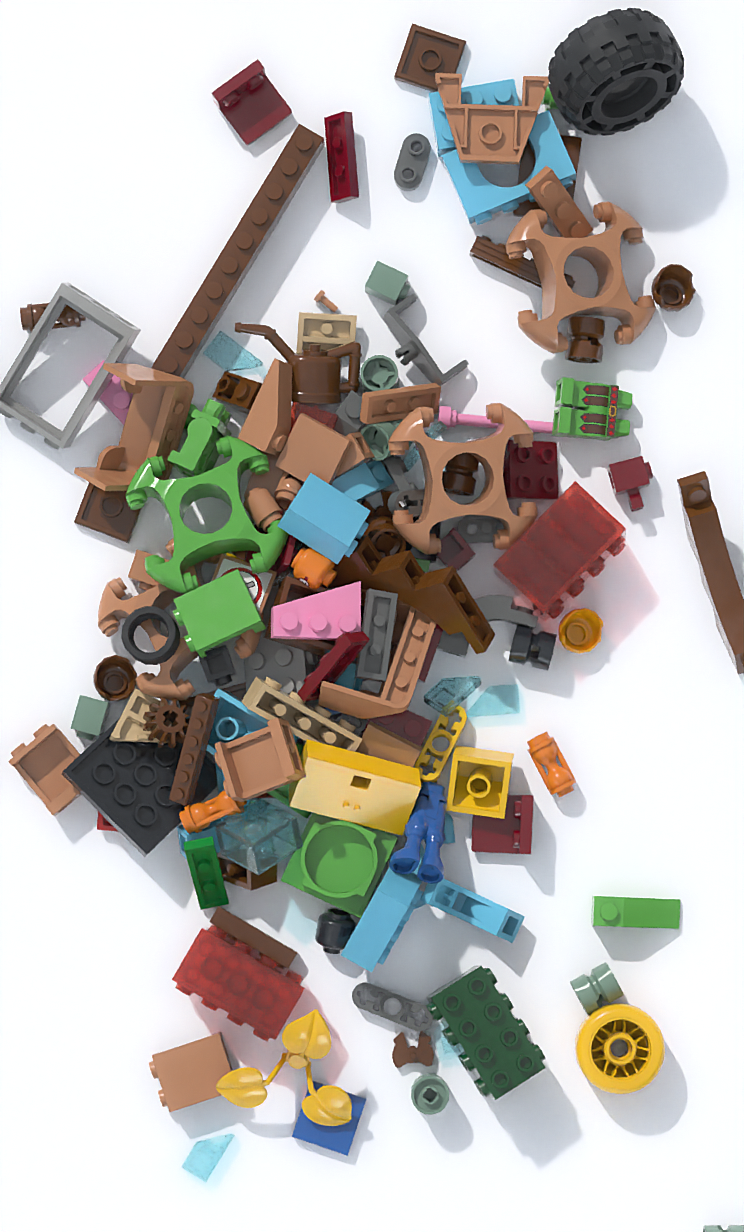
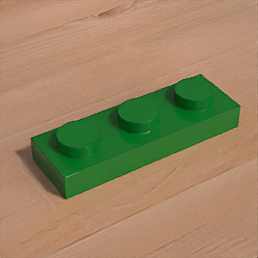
(206, 873)

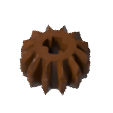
(162, 712)

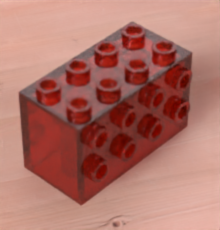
(561, 552)
(239, 982)

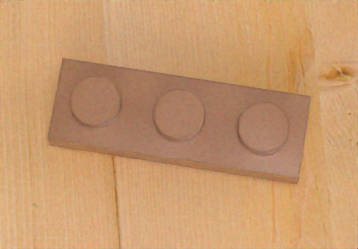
(558, 204)
(398, 402)

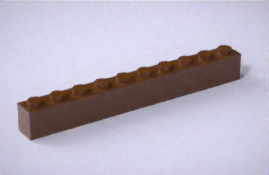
(240, 252)

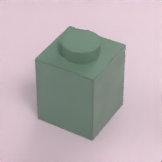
(387, 283)
(90, 717)

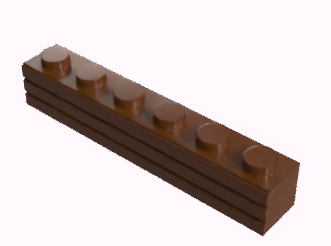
(521, 267)
(194, 748)

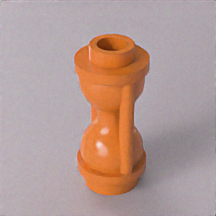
(543, 751)
(200, 815)

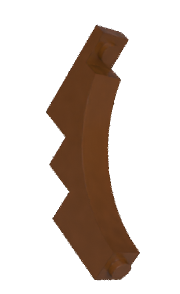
(714, 563)
(436, 593)

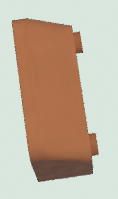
(150, 429)
(411, 642)

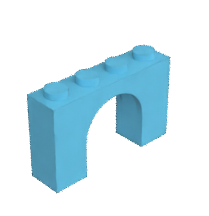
(483, 199)

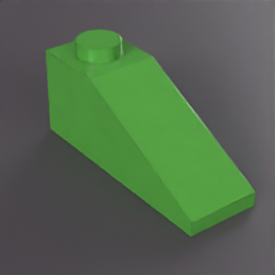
(635, 912)

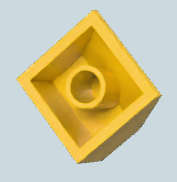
(479, 781)

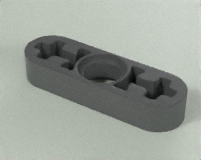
(368, 1006)

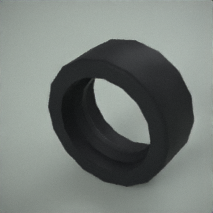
(135, 619)

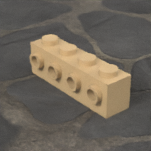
(305, 722)

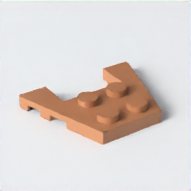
(490, 131)

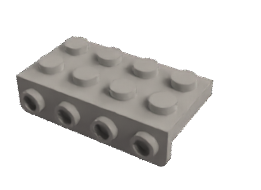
(278, 661)

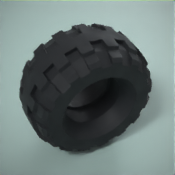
(616, 71)

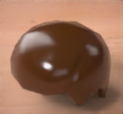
(673, 287)
(114, 678)

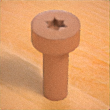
(323, 299)

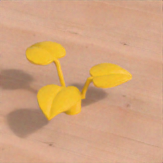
(304, 1040)

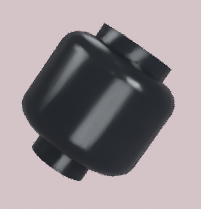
(334, 930)

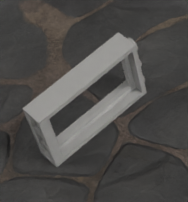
(100, 315)

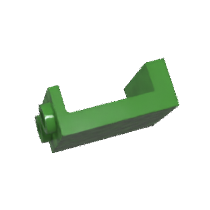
(217, 612)

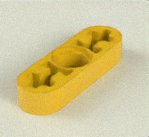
(438, 767)

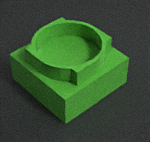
(339, 862)

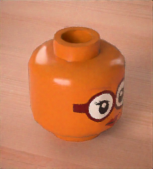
(313, 568)

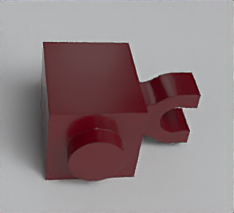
(628, 478)

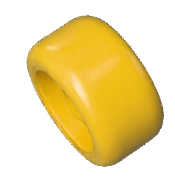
(643, 1052)

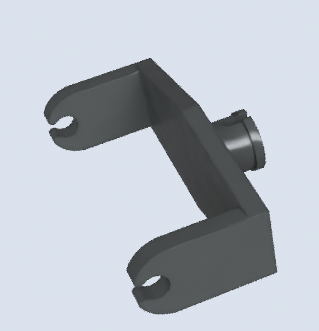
(412, 347)

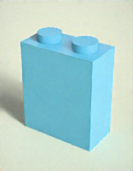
(325, 519)

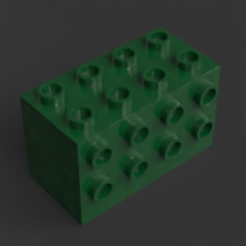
(485, 1032)

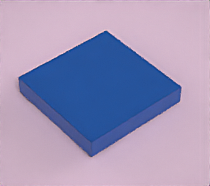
(330, 1137)

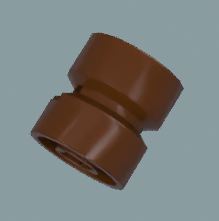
(585, 338)
(459, 473)
(384, 536)

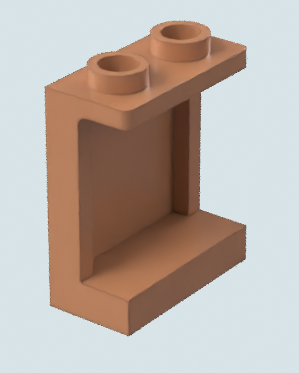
(259, 761)
(43, 764)
(190, 1071)

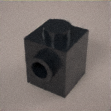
(218, 666)

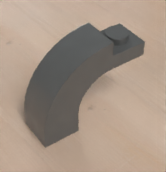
(494, 609)

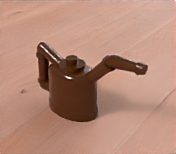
(315, 370)

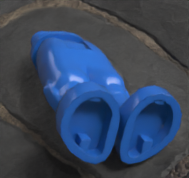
(424, 823)

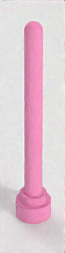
(452, 418)

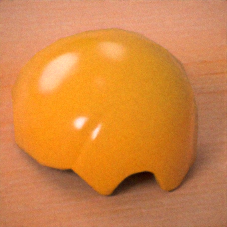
(580, 630)

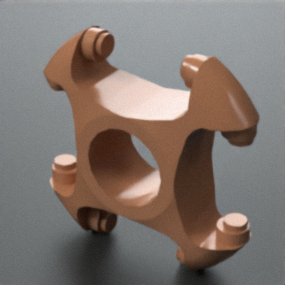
(558, 298)
(434, 457)
(165, 683)

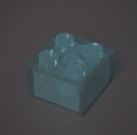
(259, 836)

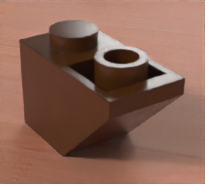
(237, 391)

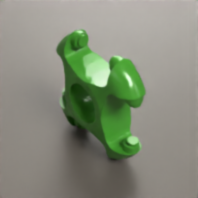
(180, 493)

